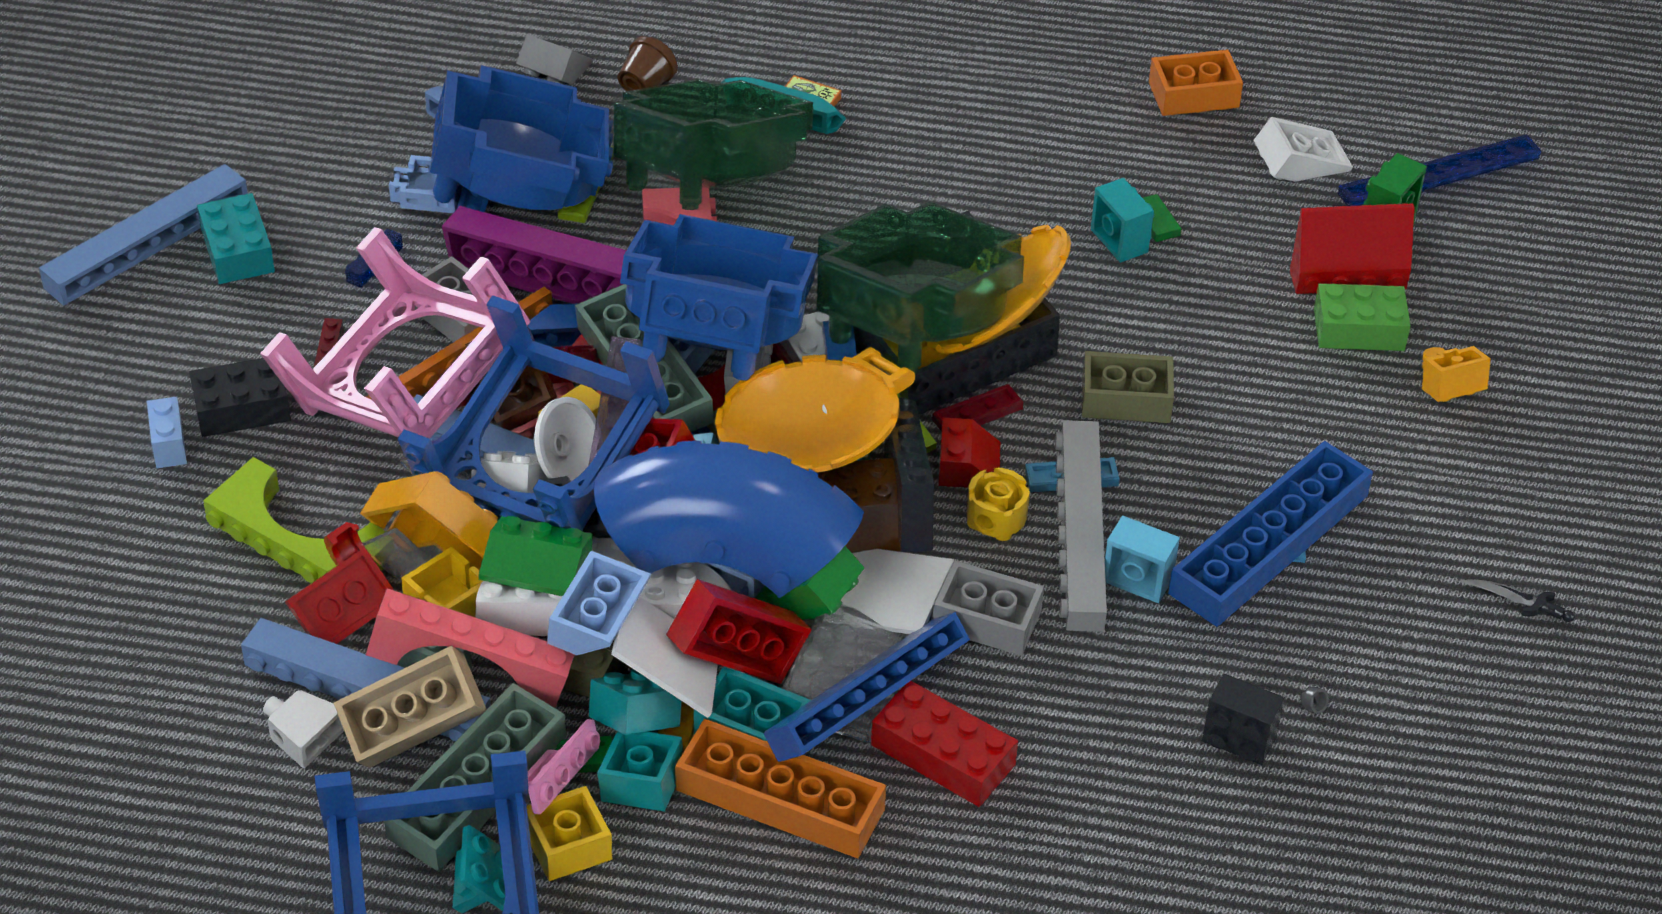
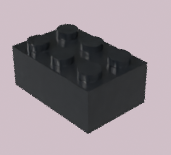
(238, 397)

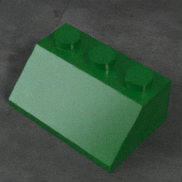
(534, 555)

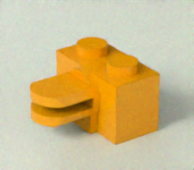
(1454, 372)

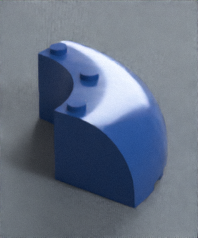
(724, 510)

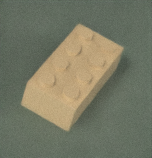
(410, 707)

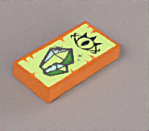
(828, 93)

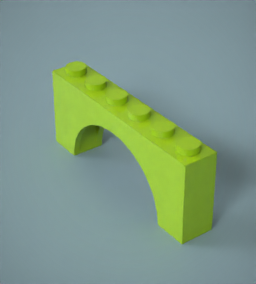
(241, 510)

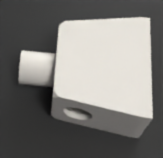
(302, 725)

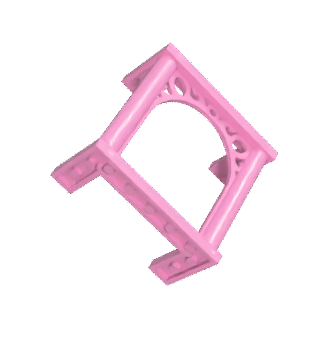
(391, 404)

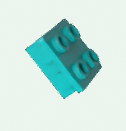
(478, 872)

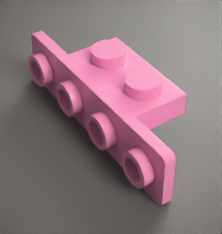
(558, 767)

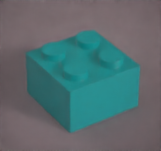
(1122, 219)
(632, 703)
(640, 770)

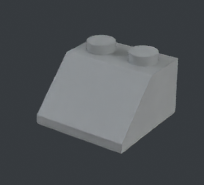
(551, 60)

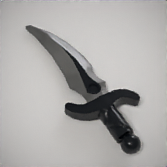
(1536, 605)

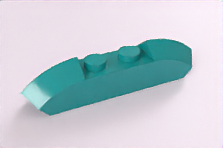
(825, 116)

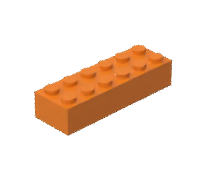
(791, 795)

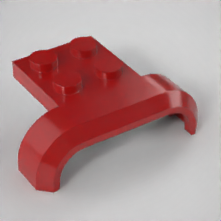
(345, 594)

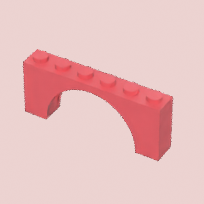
(413, 623)

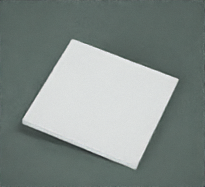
(898, 588)
(649, 651)

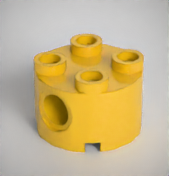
(997, 503)

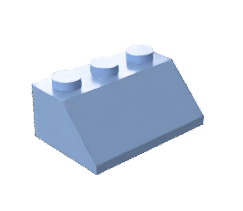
(595, 604)

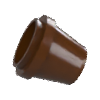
(647, 64)

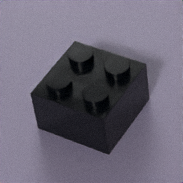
(1243, 719)

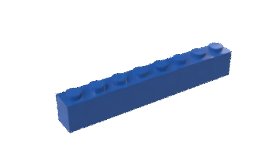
(865, 687)

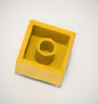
(569, 834)

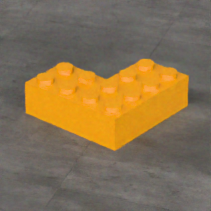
(432, 514)

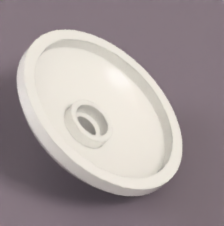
(564, 437)

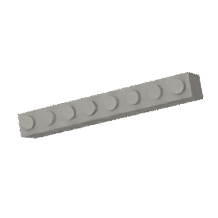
(1082, 526)

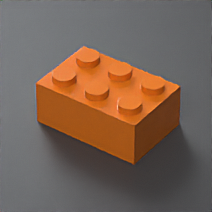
(1195, 82)

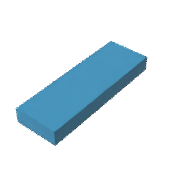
(1044, 476)

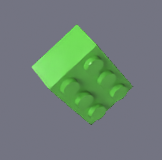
(1361, 317)

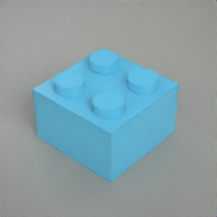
(1140, 559)

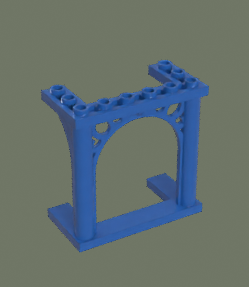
(639, 386)
(507, 793)

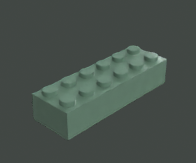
(609, 316)
(509, 725)

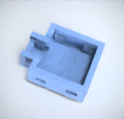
(416, 188)

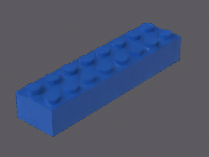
(1269, 533)

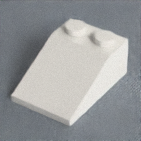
(1300, 151)

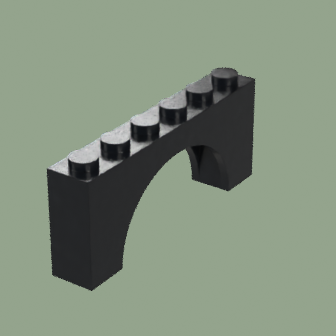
(913, 480)

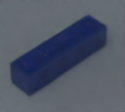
(359, 272)

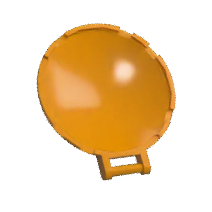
(1044, 258)
(784, 414)

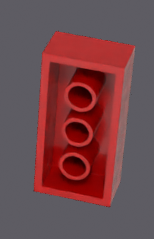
(738, 631)
(944, 743)

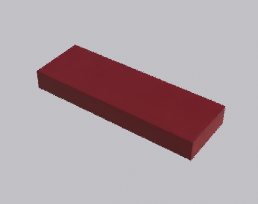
(982, 407)

